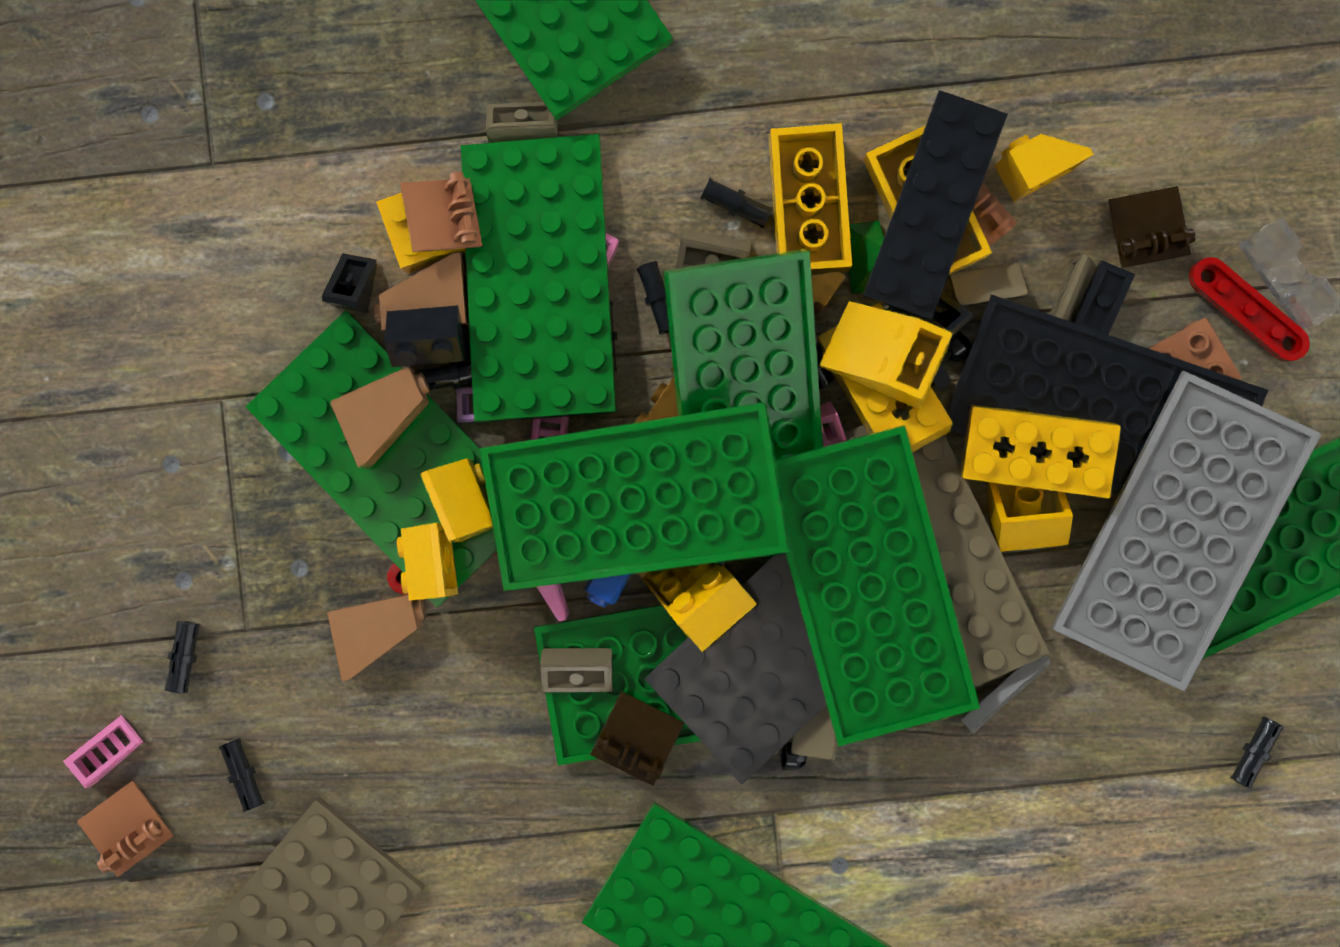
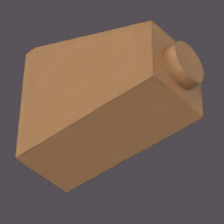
(435, 286)
(380, 413)
(371, 630)

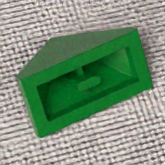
(865, 245)

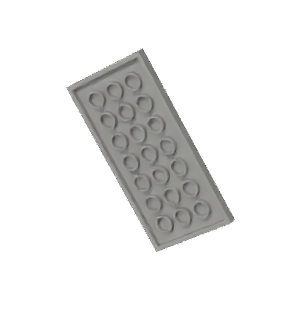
(1185, 530)

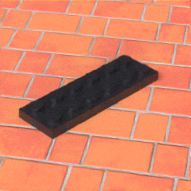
(935, 205)

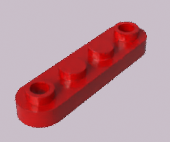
(1249, 309)

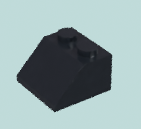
(425, 336)

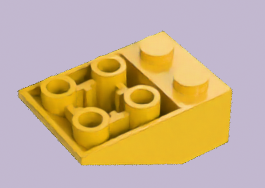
(887, 352)
(700, 599)

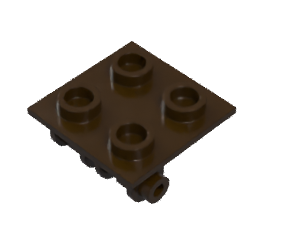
(1150, 227)
(637, 738)

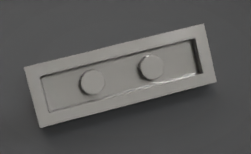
(1004, 693)

